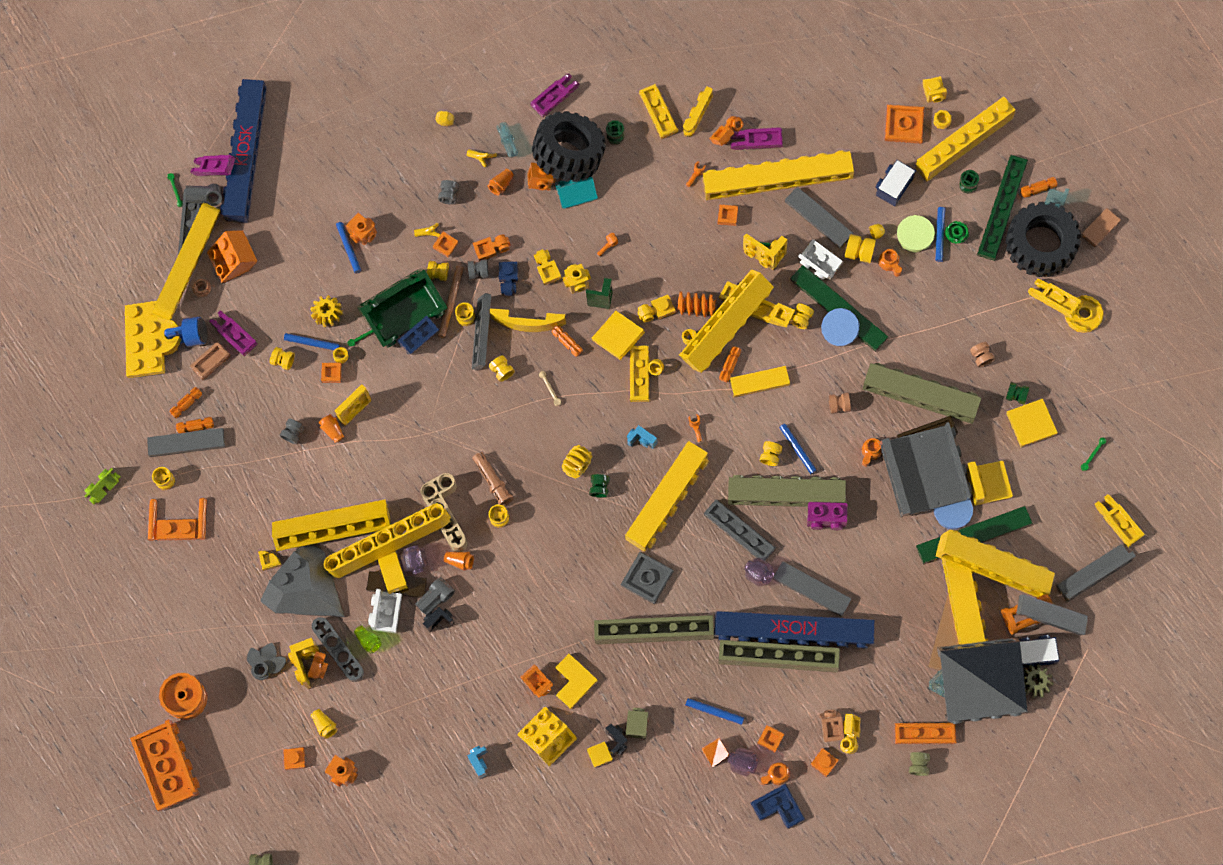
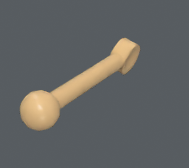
(557, 402)

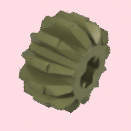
(1041, 677)

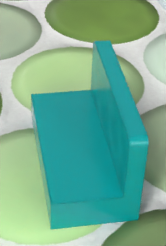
(575, 193)

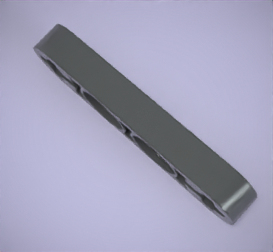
(336, 650)

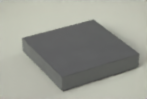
(647, 578)

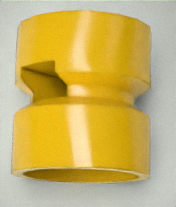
(860, 248)

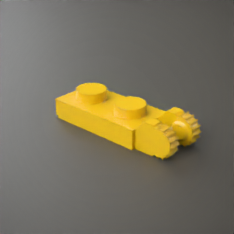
(696, 113)
(1056, 298)
(1120, 521)

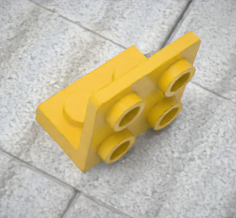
(769, 256)
(988, 482)
(299, 651)
(547, 736)

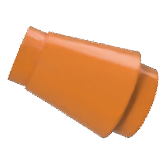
(500, 182)
(331, 427)
(461, 560)

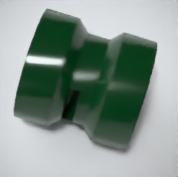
(615, 136)
(967, 185)
(1017, 393)
(599, 485)

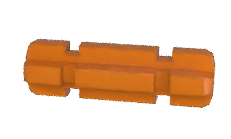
(1039, 187)
(567, 341)
(730, 364)
(185, 402)
(195, 425)

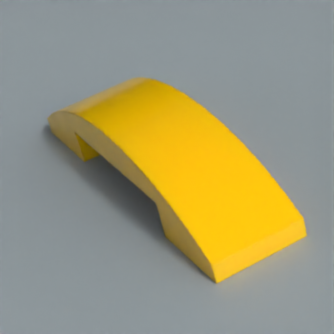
(767, 311)
(527, 325)

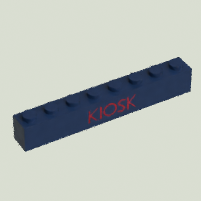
(244, 150)
(794, 628)

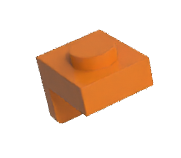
(537, 681)

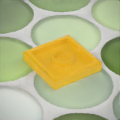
(618, 335)
(353, 405)
(1031, 423)

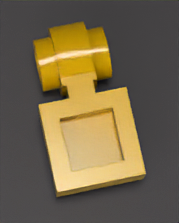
(547, 270)
(661, 307)
(851, 728)

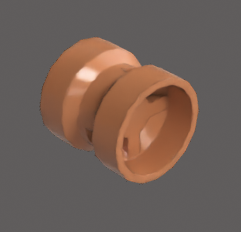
(982, 354)
(837, 403)

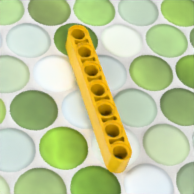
(186, 261)
(396, 540)

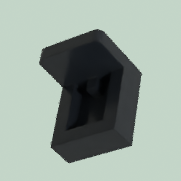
(433, 619)
(617, 735)

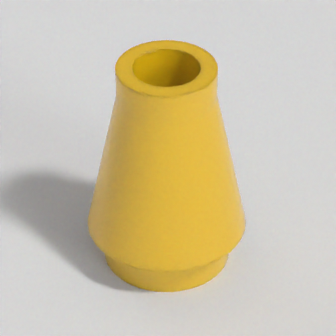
(324, 724)

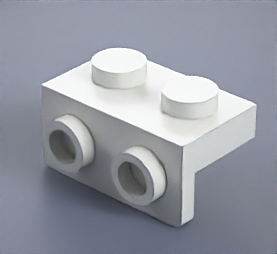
(821, 260)
(385, 611)

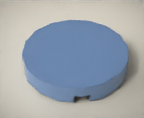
(840, 327)
(954, 515)

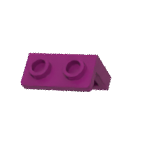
(827, 515)

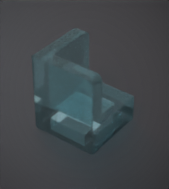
(1056, 197)

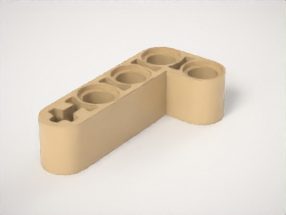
(438, 497)

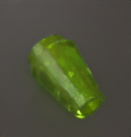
(368, 640)

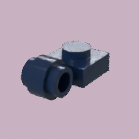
(508, 273)

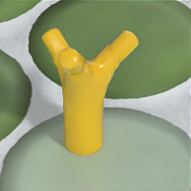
(480, 156)
(427, 231)

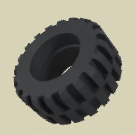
(573, 130)
(1053, 219)

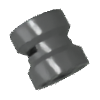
(448, 192)
(478, 269)
(292, 431)

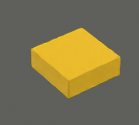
(599, 754)

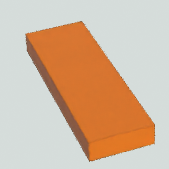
(925, 733)

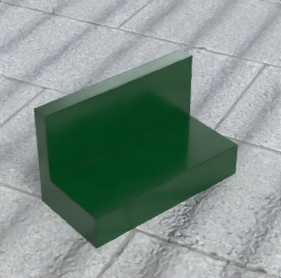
(603, 298)

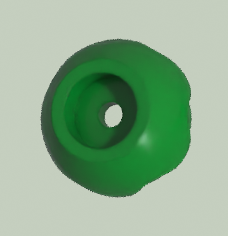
(961, 228)

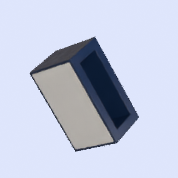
(895, 182)
(1039, 651)

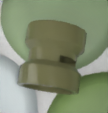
(919, 763)
(266, 859)

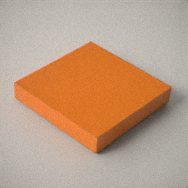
(904, 124)

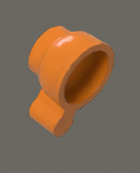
(889, 261)
(871, 451)
(318, 666)
(777, 774)

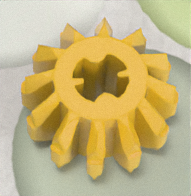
(331, 314)
(577, 461)

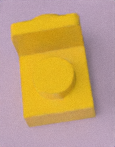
(934, 89)

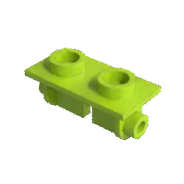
(106, 479)

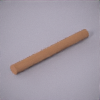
(450, 302)

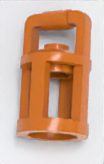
(1012, 626)

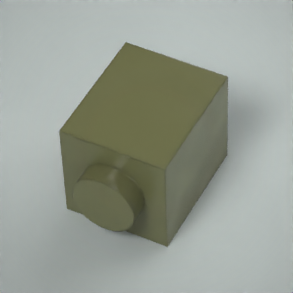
(637, 723)

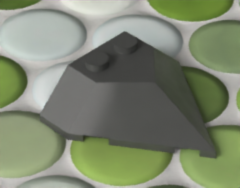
(303, 586)

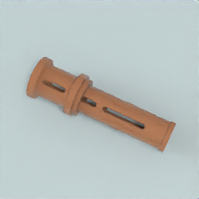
(496, 486)

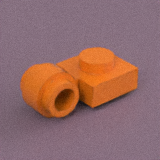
(723, 133)
(486, 248)

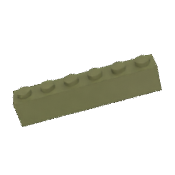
(921, 393)
(784, 492)
(653, 629)
(779, 656)

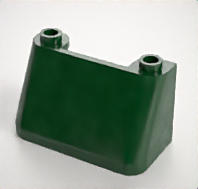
(402, 306)

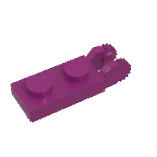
(553, 95)
(758, 138)
(213, 165)
(234, 334)

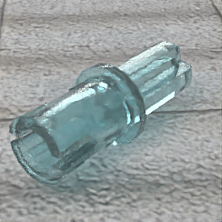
(507, 139)

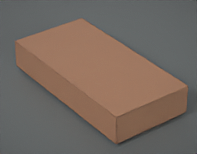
(1100, 227)
(210, 360)

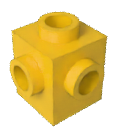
(576, 278)

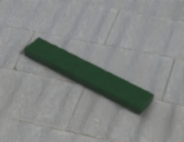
(1002, 207)
(831, 300)
(983, 531)

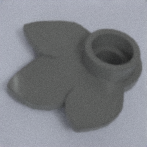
(266, 659)

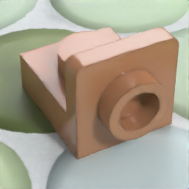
(832, 725)

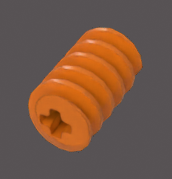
(696, 304)

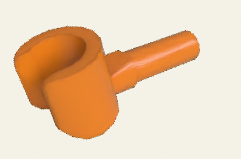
(697, 172)
(612, 241)
(695, 425)

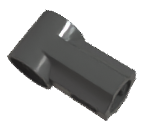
(200, 194)
(438, 593)

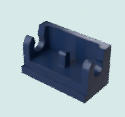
(418, 335)

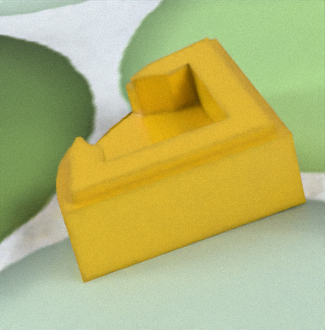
(268, 560)

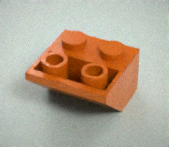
(232, 255)

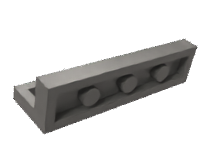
(1095, 572)

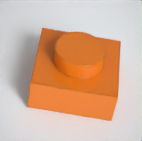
(727, 215)
(445, 244)
(331, 372)
(770, 738)
(294, 758)
(824, 762)

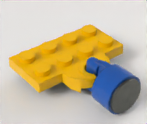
(152, 337)

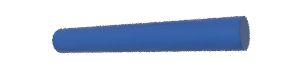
(940, 234)
(348, 247)
(310, 341)
(798, 449)
(714, 711)

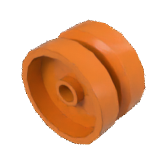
(183, 685)

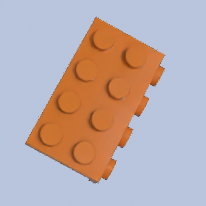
(165, 765)

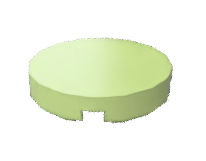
(915, 233)

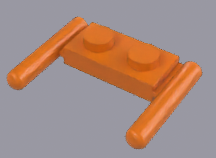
(177, 529)

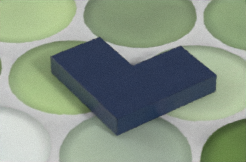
(779, 801)

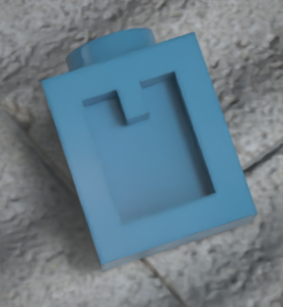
(645, 438)
(478, 765)

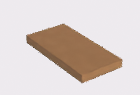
(946, 633)

